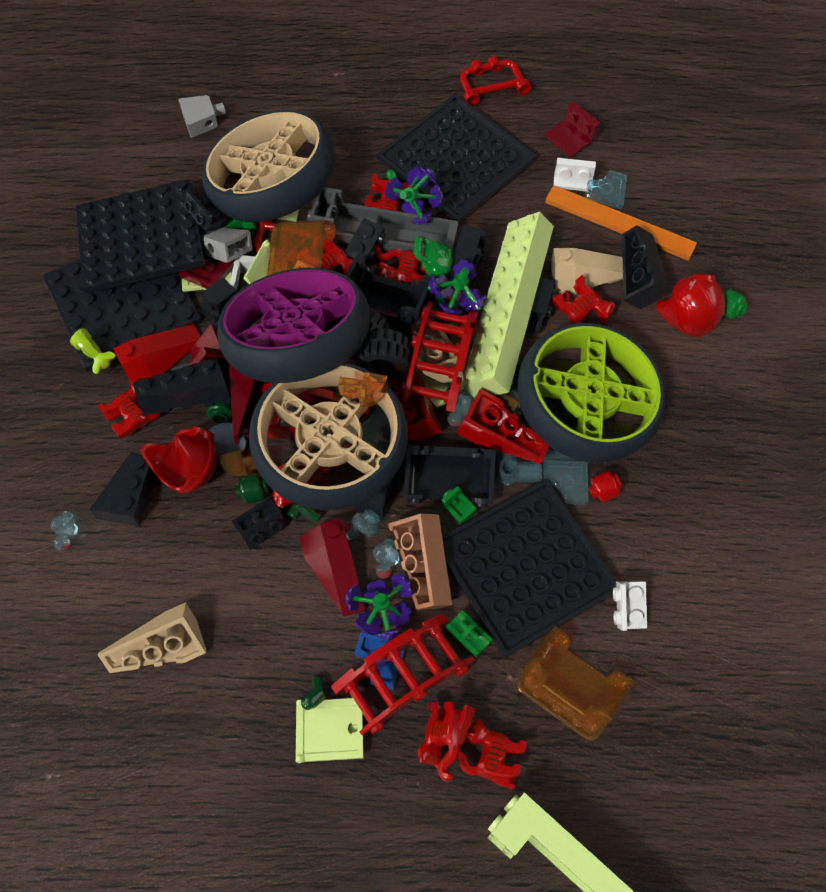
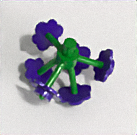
(411, 195)
(469, 297)
(379, 597)

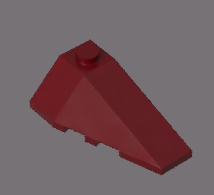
(331, 560)

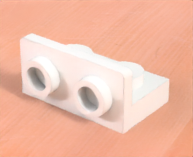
(573, 173)
(631, 605)

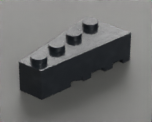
(642, 269)
(183, 388)

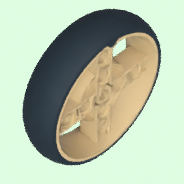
(272, 175)
(291, 482)

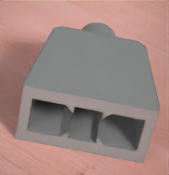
(200, 114)
(227, 244)

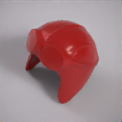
(694, 306)
(185, 461)

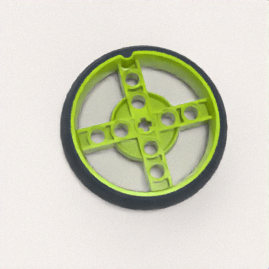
(591, 389)

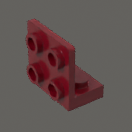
(574, 131)
(207, 347)

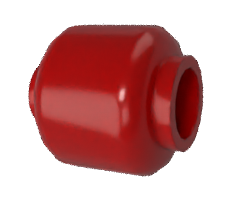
(605, 486)

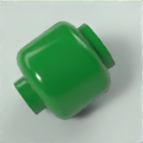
(734, 304)

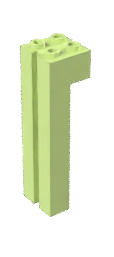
(530, 822)

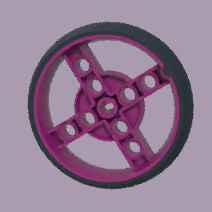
(294, 315)

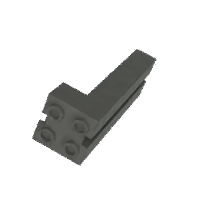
(398, 225)

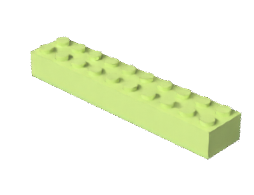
(508, 306)

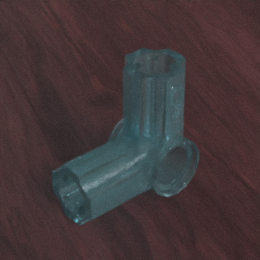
(519, 470)

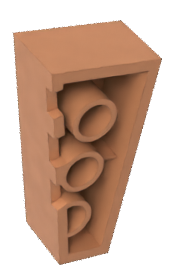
(423, 559)

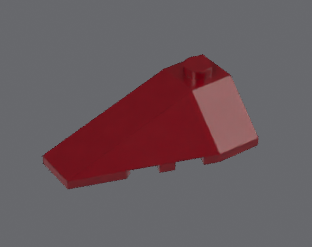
(242, 395)

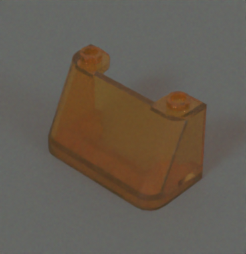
(298, 244)
(571, 687)

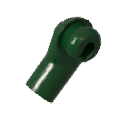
(296, 510)
(315, 696)

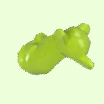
(82, 341)

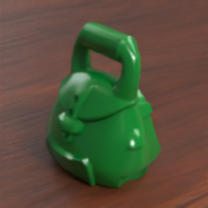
(436, 256)

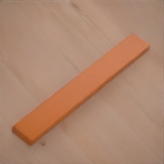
(618, 221)

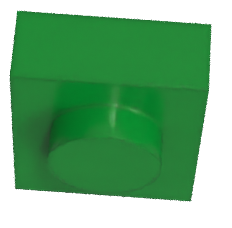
(458, 505)

